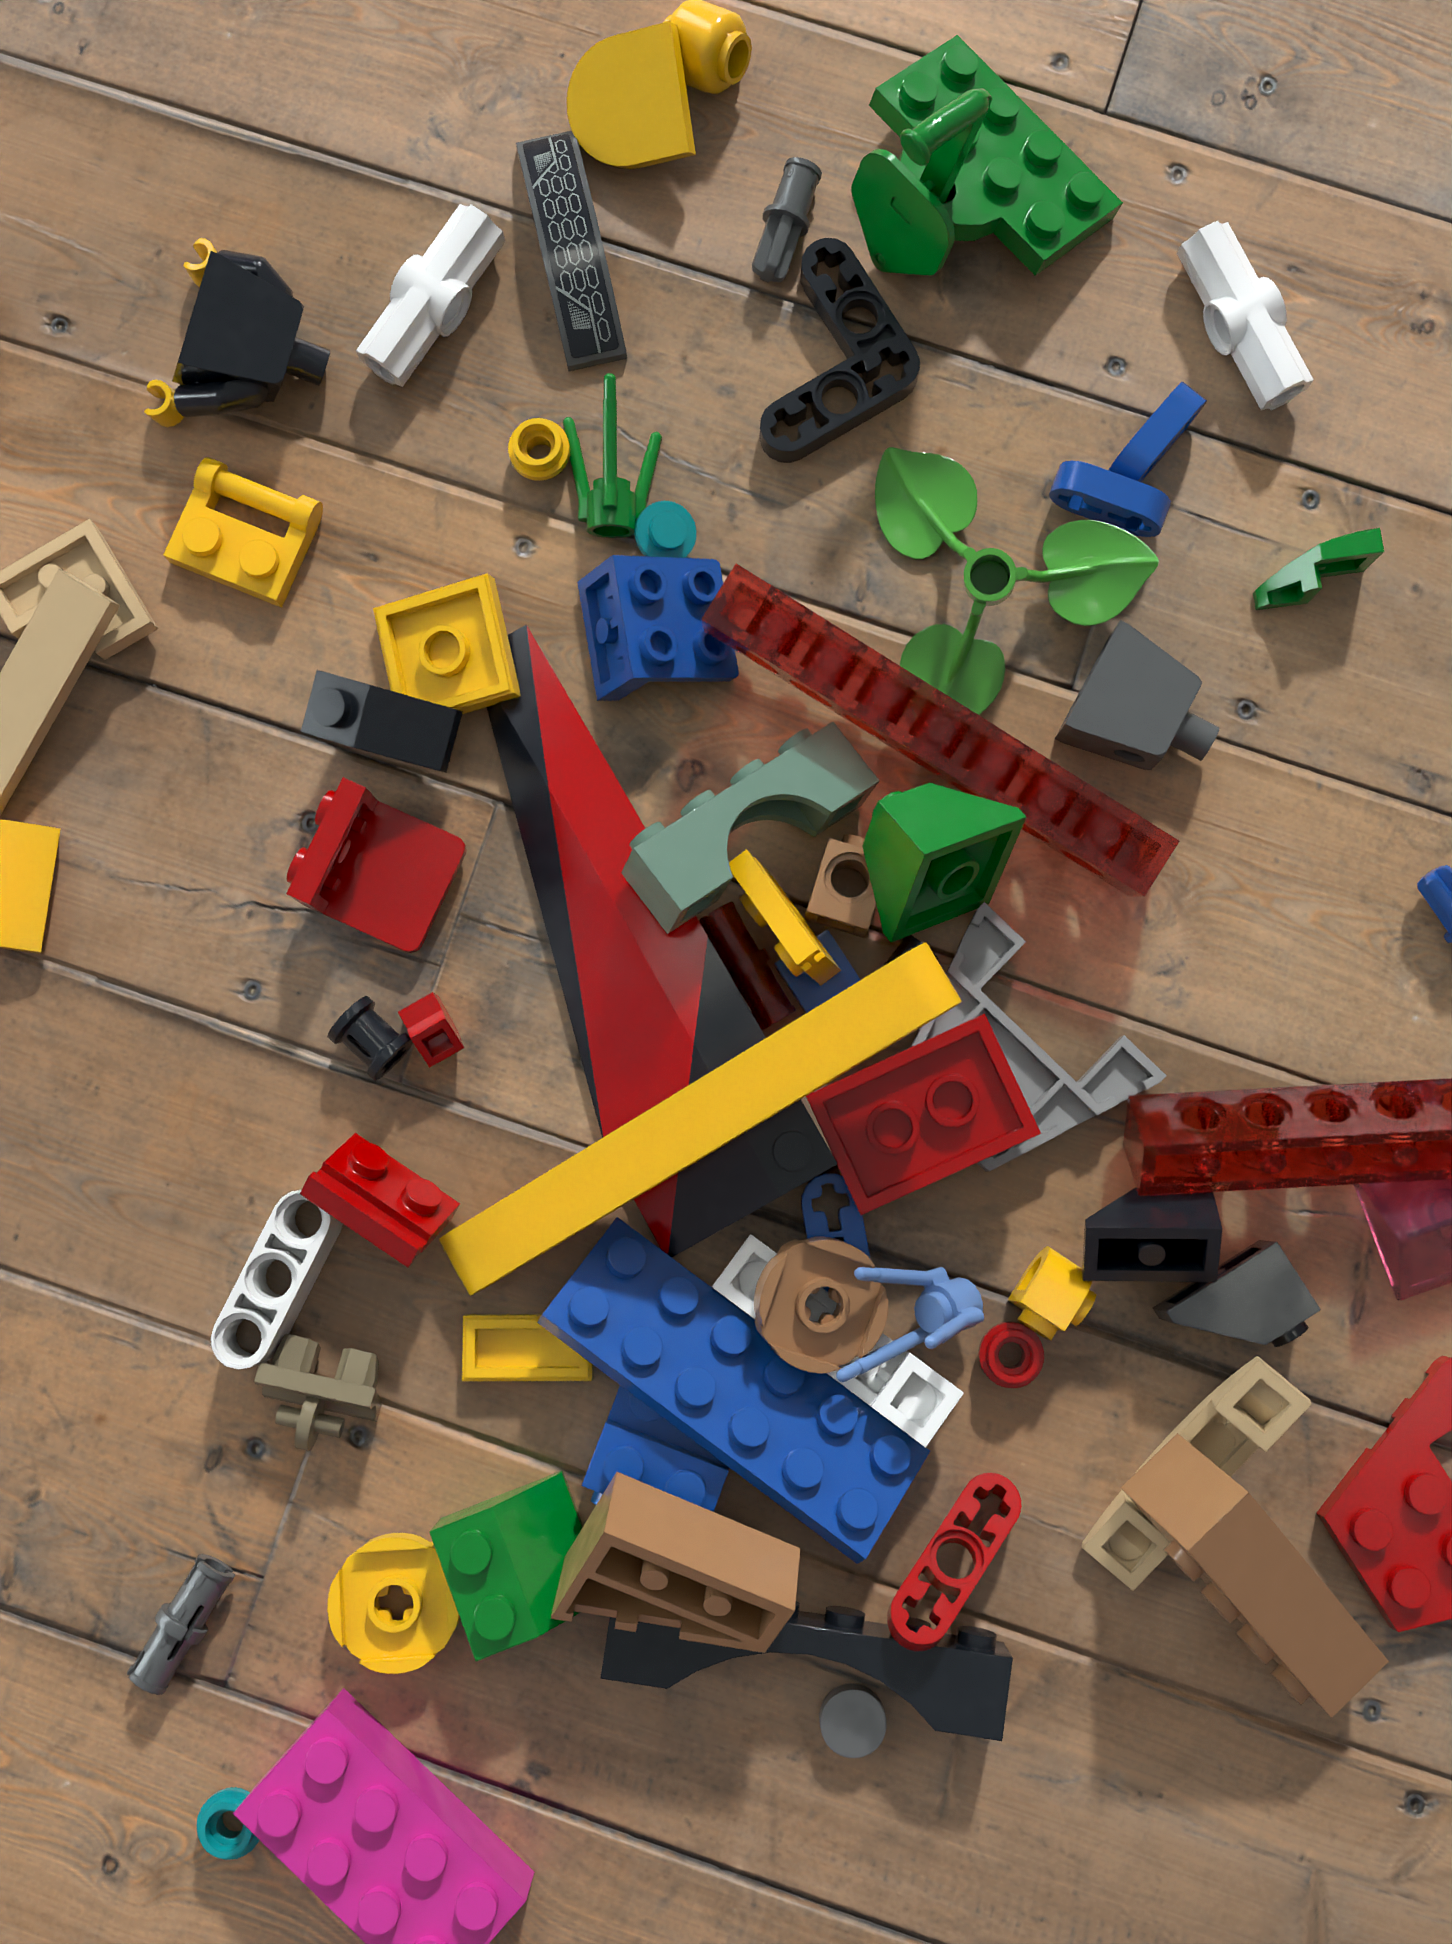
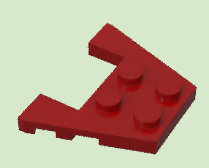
(1397, 1510)

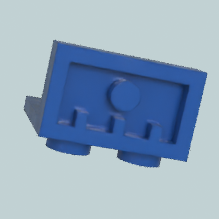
(648, 624)

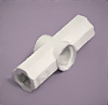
(431, 295)
(1244, 315)

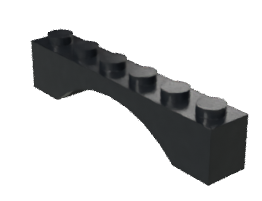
(953, 1686)

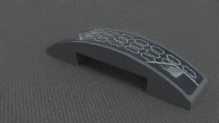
(572, 250)

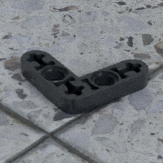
(862, 351)

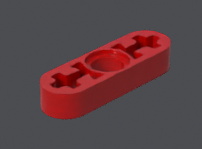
(914, 1590)

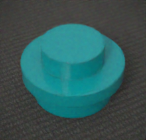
(665, 530)

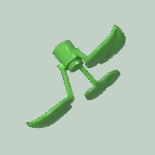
(1089, 565)

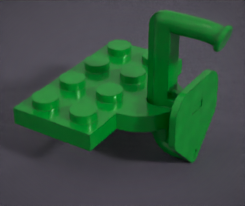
(984, 155)

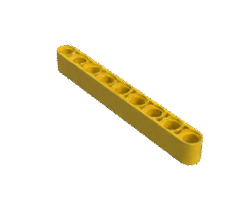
(702, 1117)

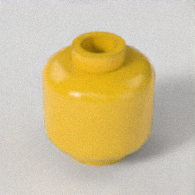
(712, 45)

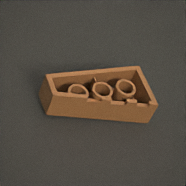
(1255, 1576)

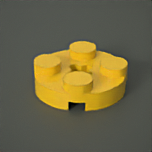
(370, 1631)

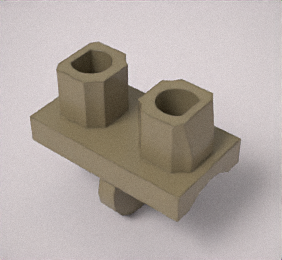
(292, 1380)

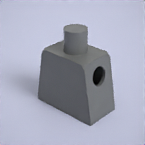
(1137, 705)

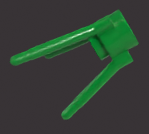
(610, 506)

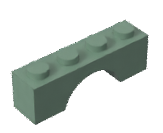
(808, 785)

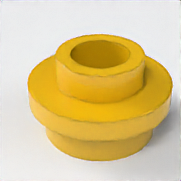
(533, 433)

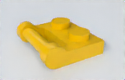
(235, 550)

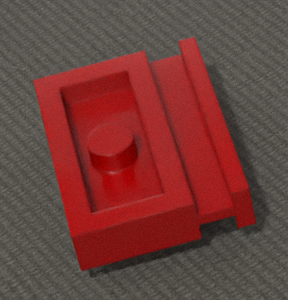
(380, 1199)

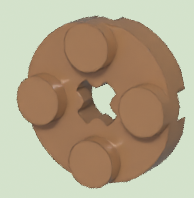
(836, 1337)

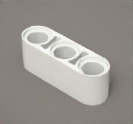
(253, 1298)

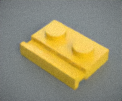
(770, 905)

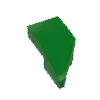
(1302, 577)

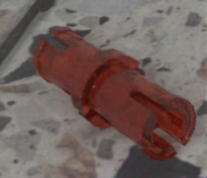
(747, 965)

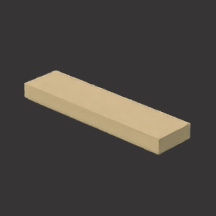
(46, 669)

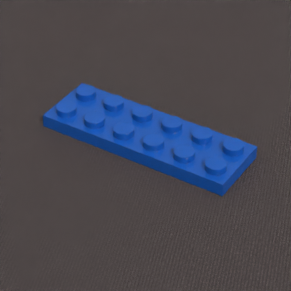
(727, 1390)

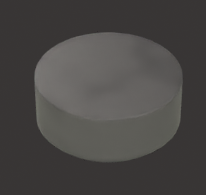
(852, 1720)

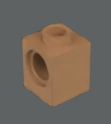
(829, 907)

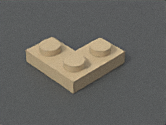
(91, 560)

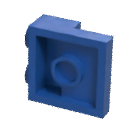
(653, 1452)

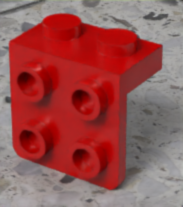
(375, 867)

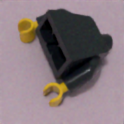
(236, 340)

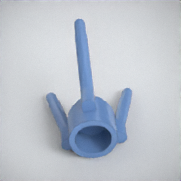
(941, 1312)

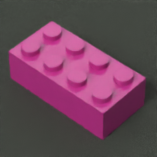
(383, 1836)

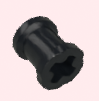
(370, 1037)

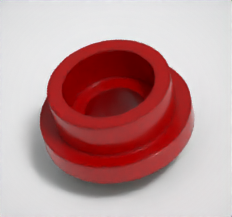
(1031, 1355)

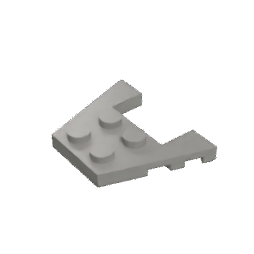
(1048, 1089)

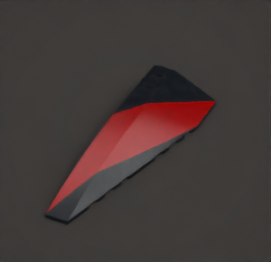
(640, 1001)

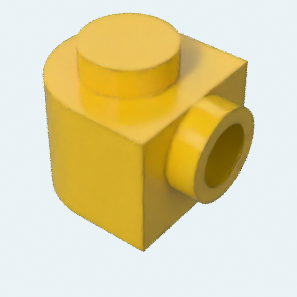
(1052, 1294)

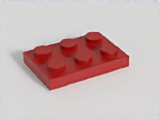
(923, 1114)

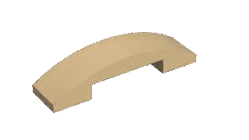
(1227, 1428)

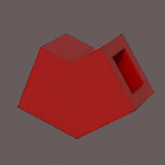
(431, 1029)

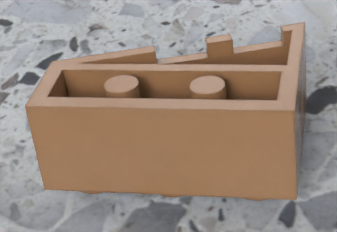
(679, 1568)

